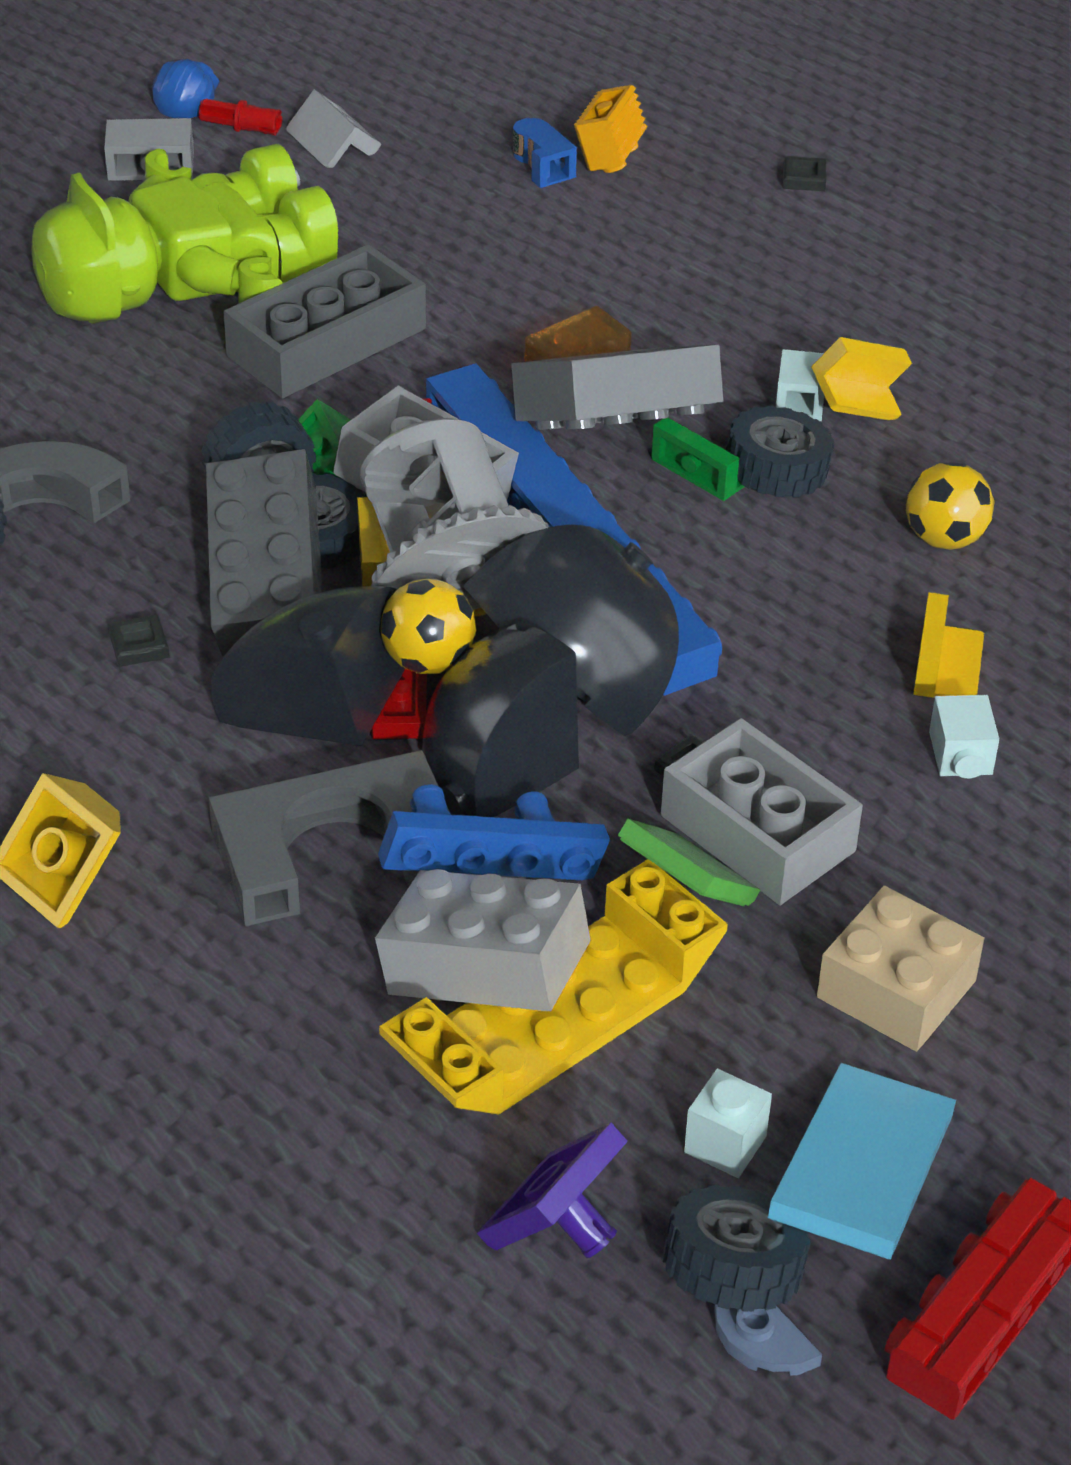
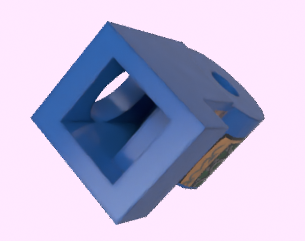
(542, 149)

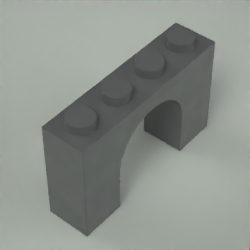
(262, 821)

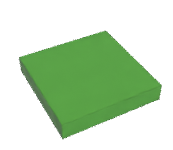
(688, 863)

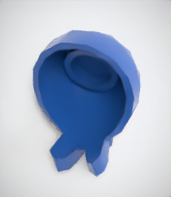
(182, 87)

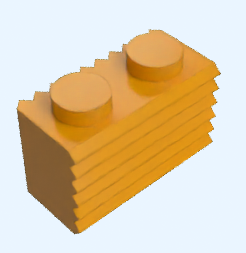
(610, 128)

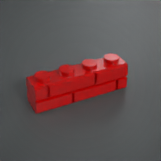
(984, 1301)

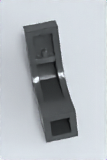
(63, 475)

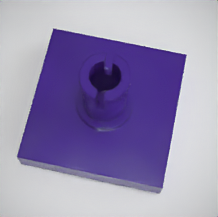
(555, 1195)

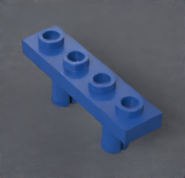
(491, 845)

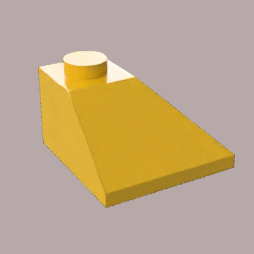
(58, 846)

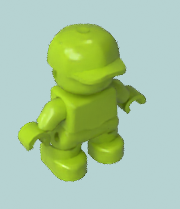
(184, 235)

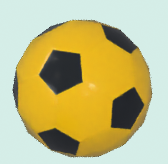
(950, 505)
(427, 625)

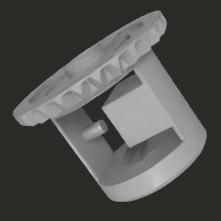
(445, 465)

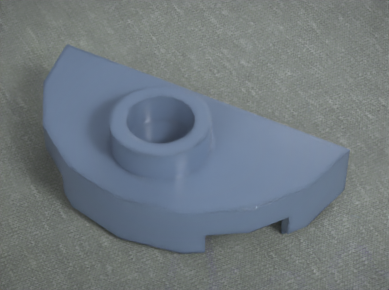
(766, 1340)

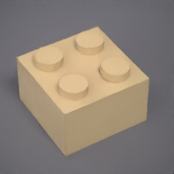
(900, 967)

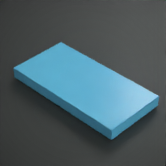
(863, 1161)

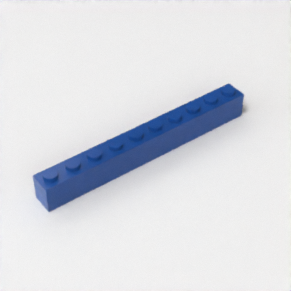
(552, 491)

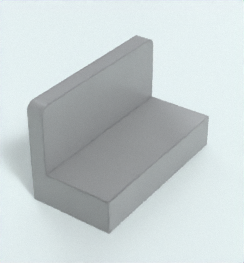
(328, 130)

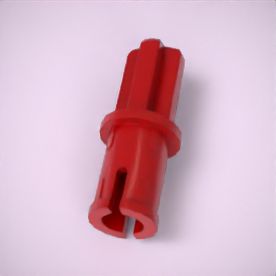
(241, 116)

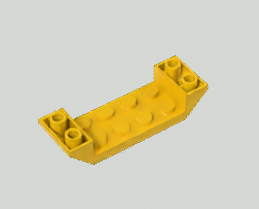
(634, 965)

